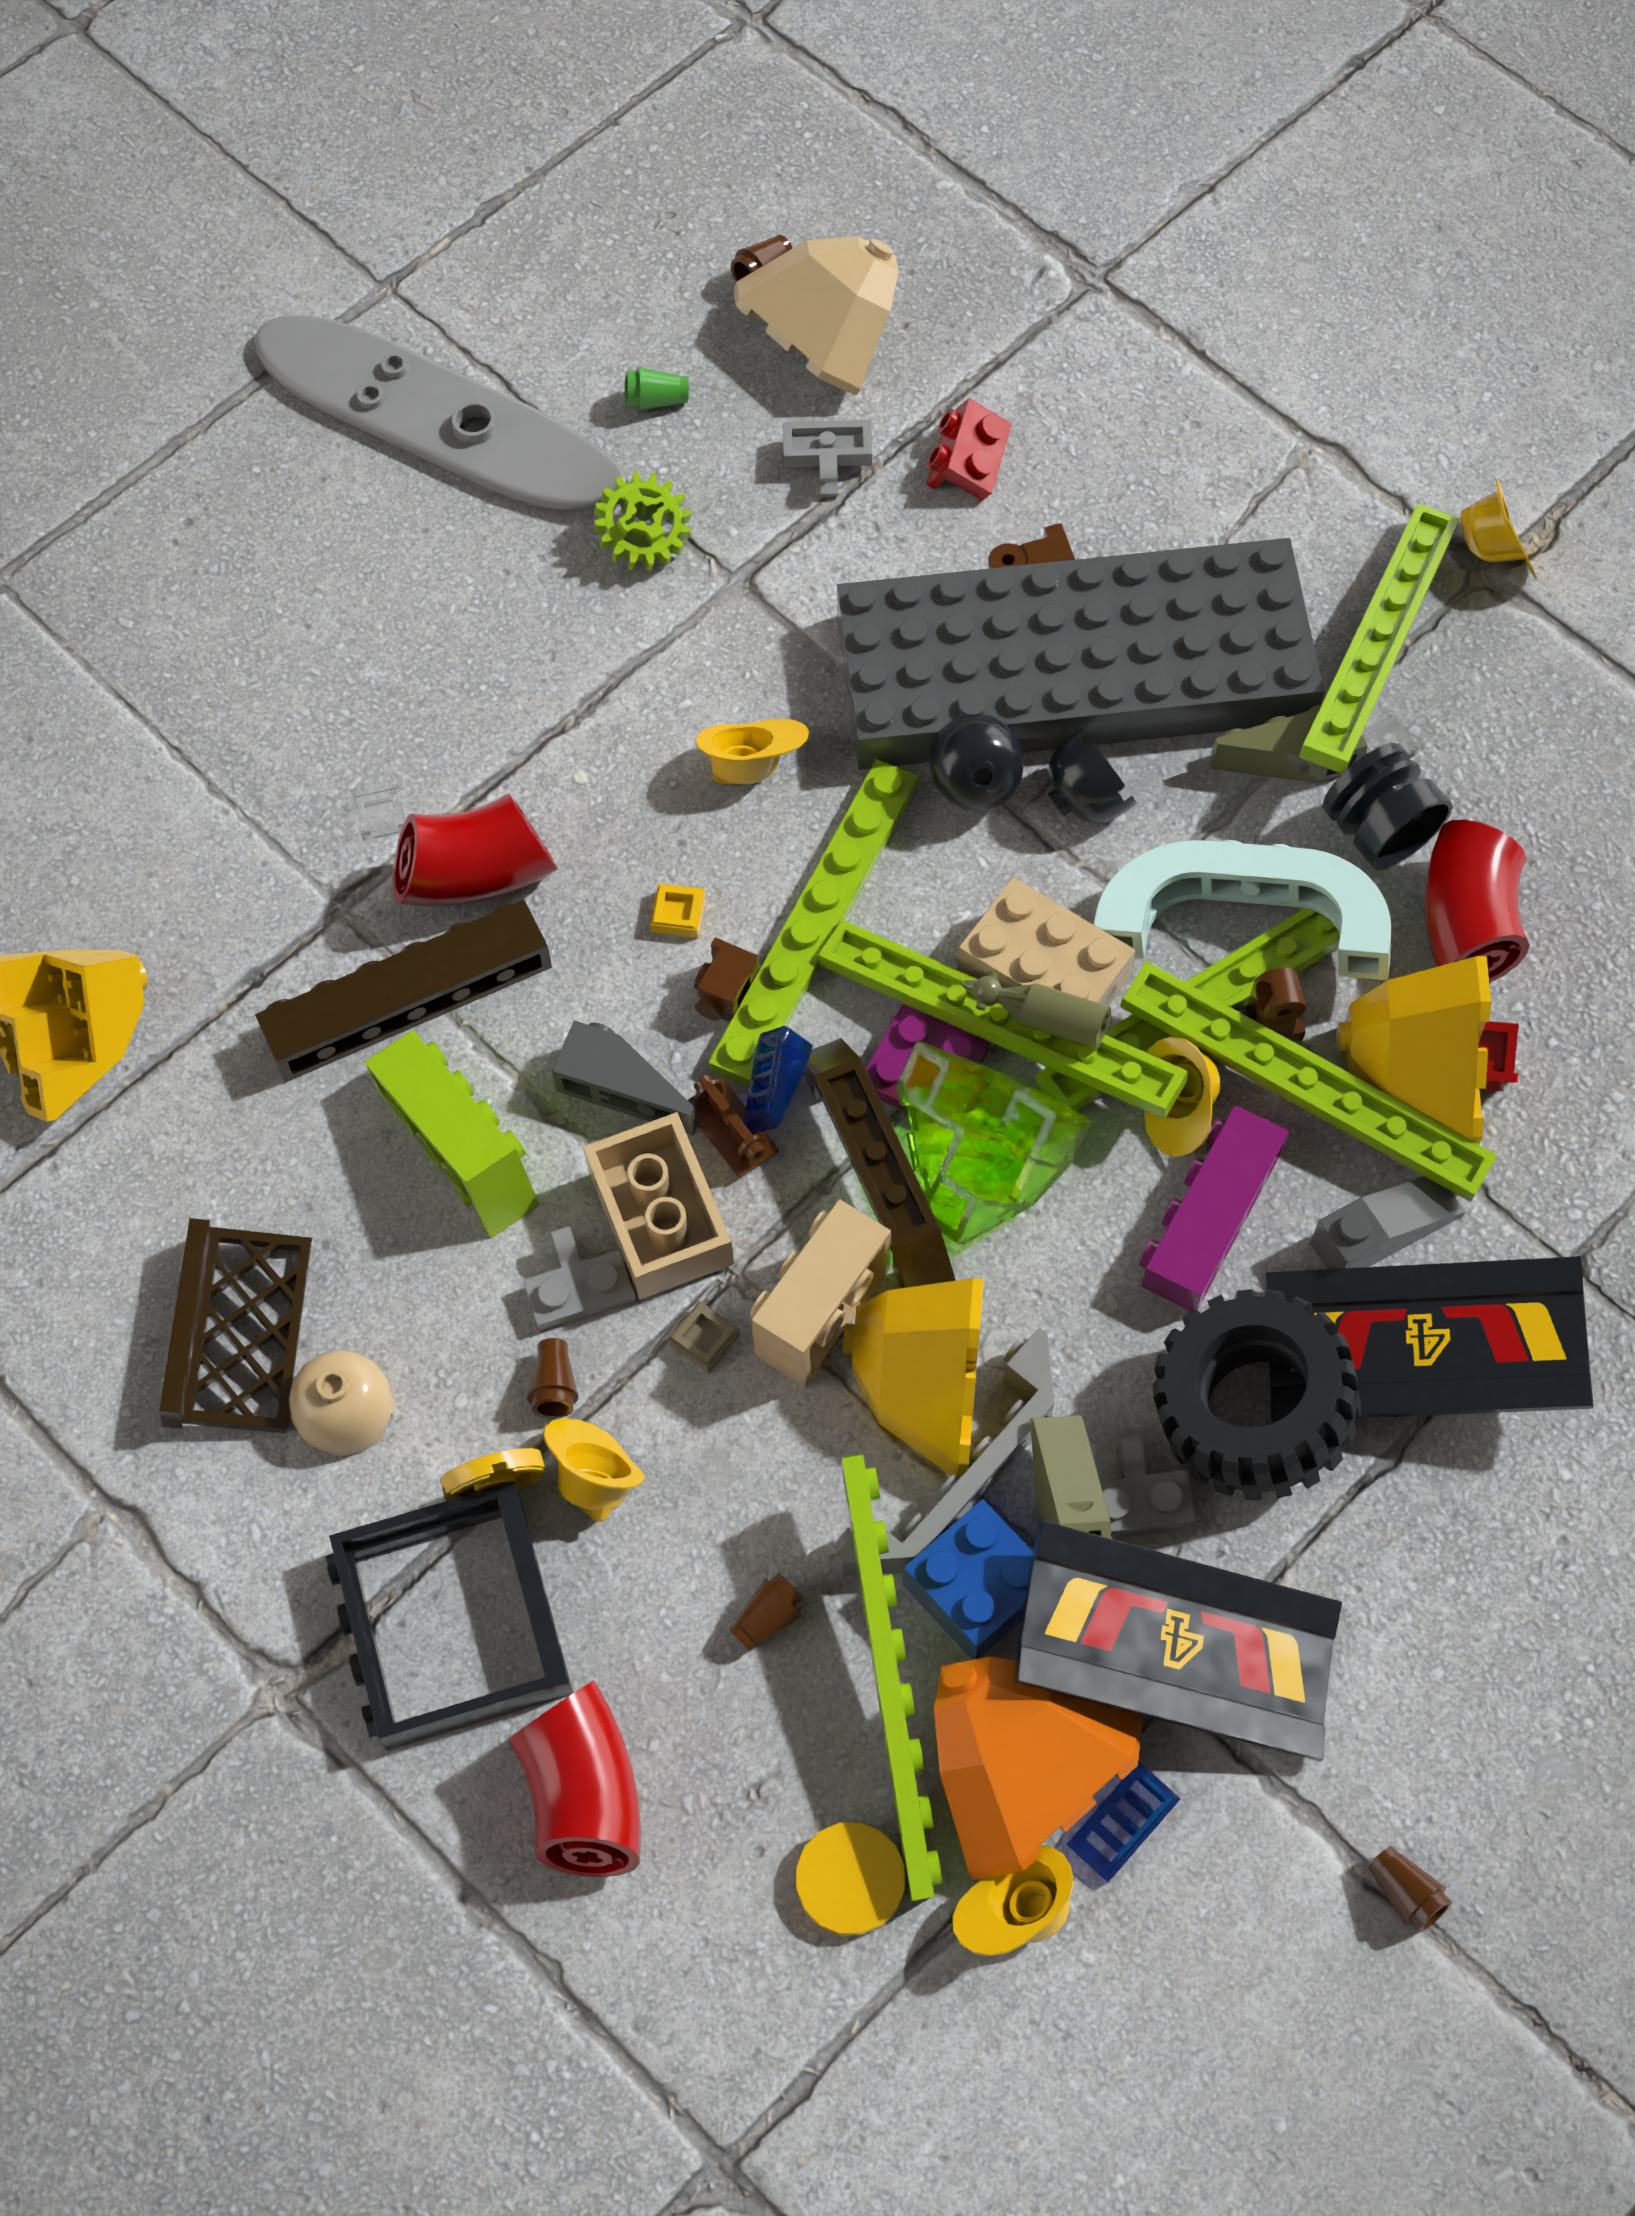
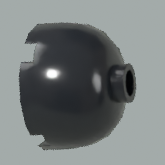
(976, 762)
(1086, 782)

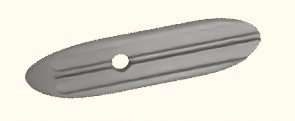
(425, 404)

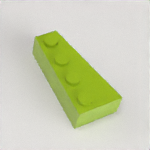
(455, 1130)

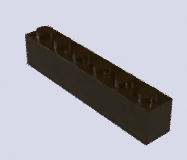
(404, 990)

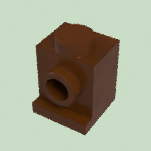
(725, 980)

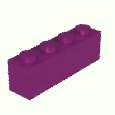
(1213, 1209)

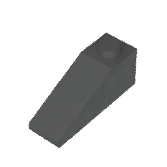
(610, 1073)
(1384, 1223)

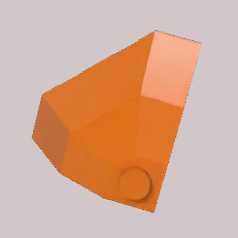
(1021, 1760)

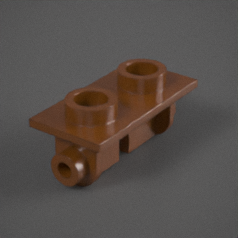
(721, 1119)

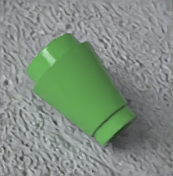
(654, 389)

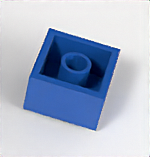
(973, 1579)

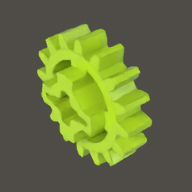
(647, 503)

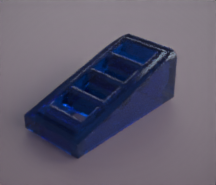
(774, 1077)
(1092, 1855)

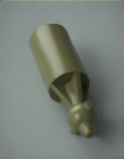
(1045, 1009)

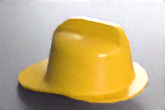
(1490, 531)
(749, 750)
(1191, 1114)
(591, 1466)
(1016, 1907)

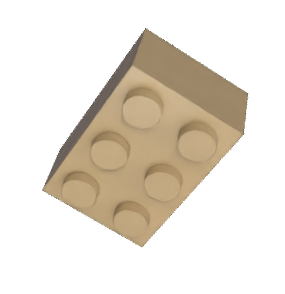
(1043, 943)
(658, 1205)
(820, 1291)

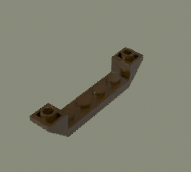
(880, 1164)

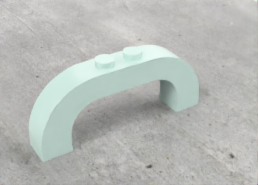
(1256, 876)

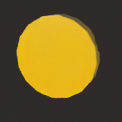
(518, 1465)
(850, 1879)

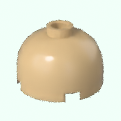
(341, 1402)

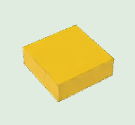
(678, 910)

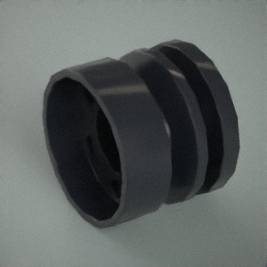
(1387, 806)

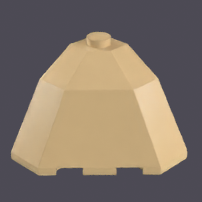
(825, 302)

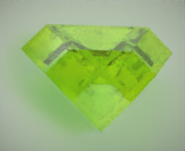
(982, 1140)

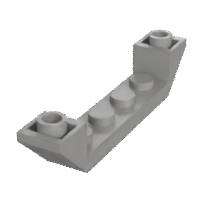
(1029, 1375)

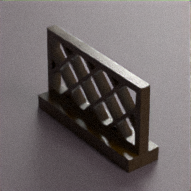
(191, 1322)

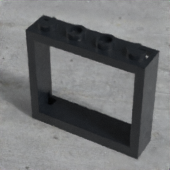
(354, 1616)

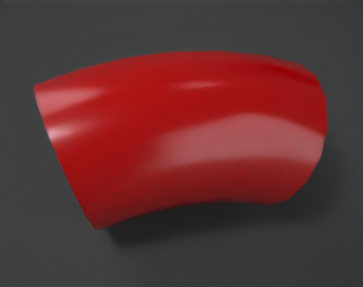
(468, 855)
(1474, 897)
(581, 1787)

